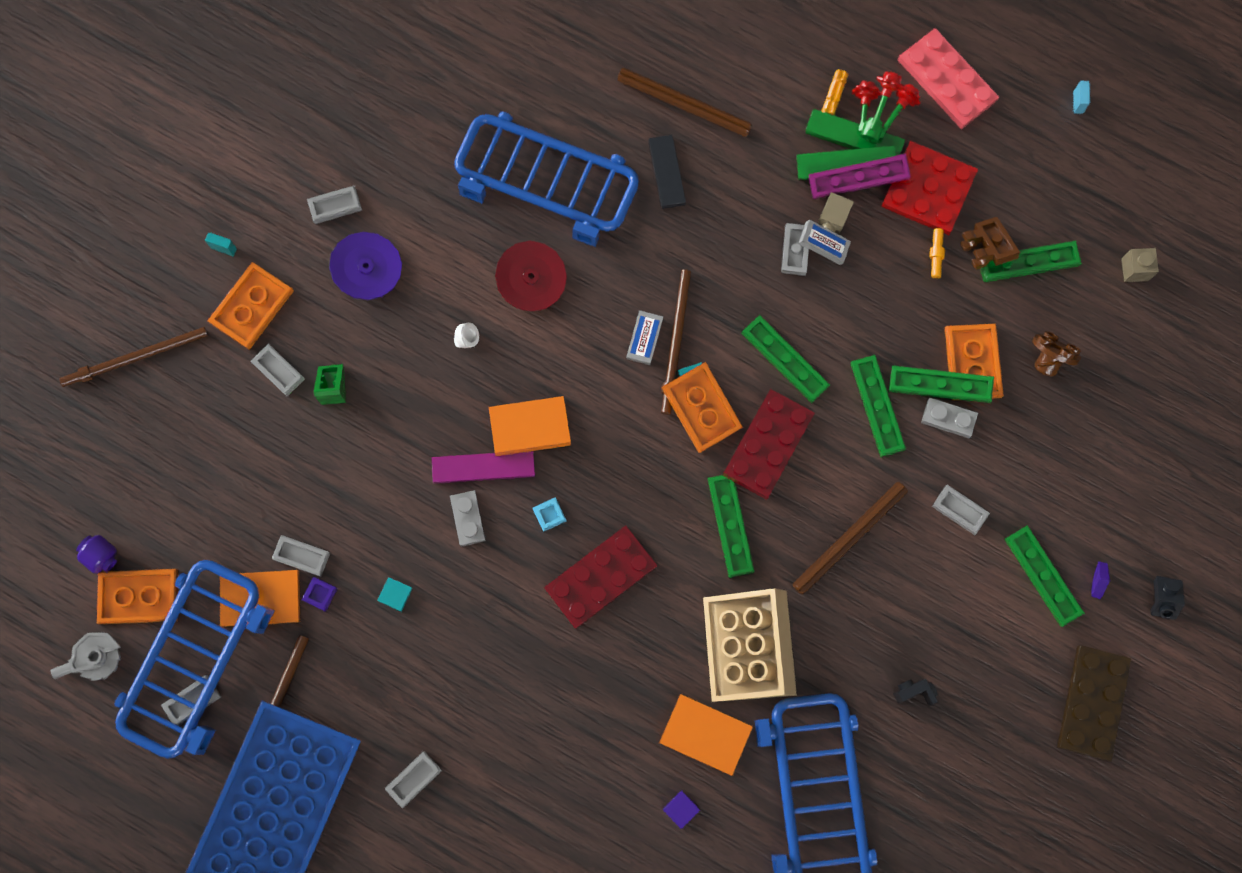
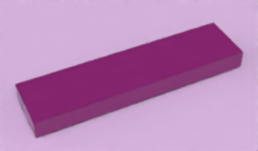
(859, 176)
(482, 467)

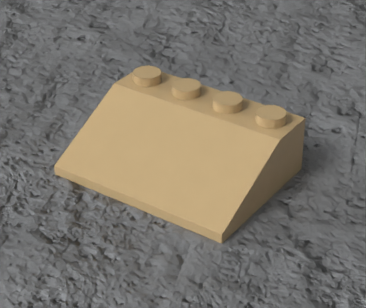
(749, 645)

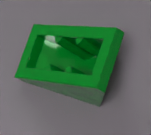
(330, 384)

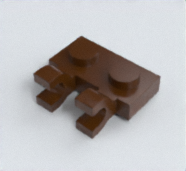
(996, 241)

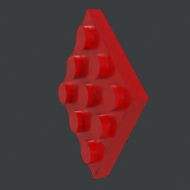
(934, 190)

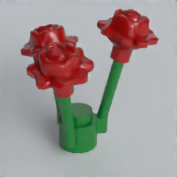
(867, 91)

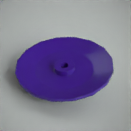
(365, 265)

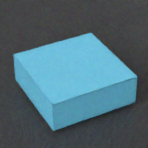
(1081, 97)
(549, 514)

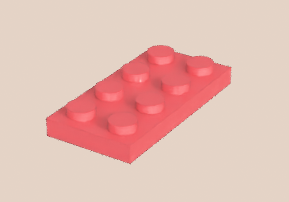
(948, 78)

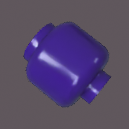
(96, 554)

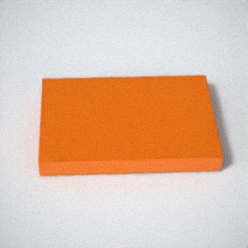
(250, 305)
(975, 351)
(702, 407)
(529, 426)
(276, 590)
(135, 596)
(706, 734)

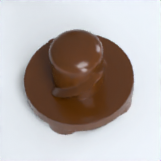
(1054, 354)

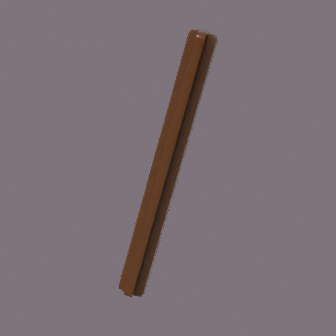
(684, 102)
(850, 538)

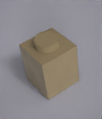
(835, 213)
(1139, 265)

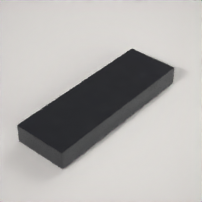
(666, 171)

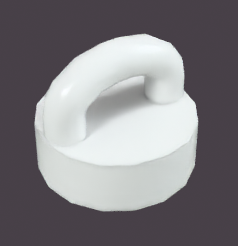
(466, 335)

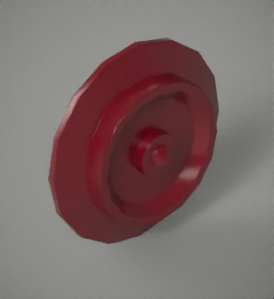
(530, 276)

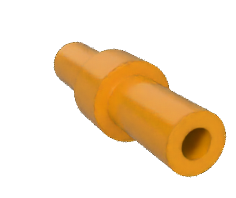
(937, 253)

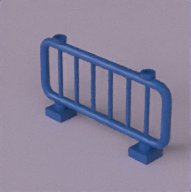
(586, 227)
(766, 733)
(202, 735)

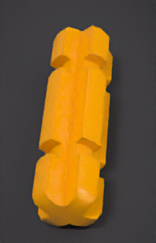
(835, 92)

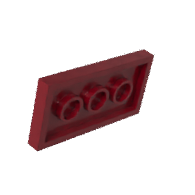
(768, 444)
(600, 577)

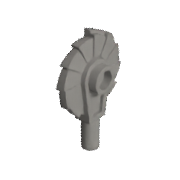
(92, 656)

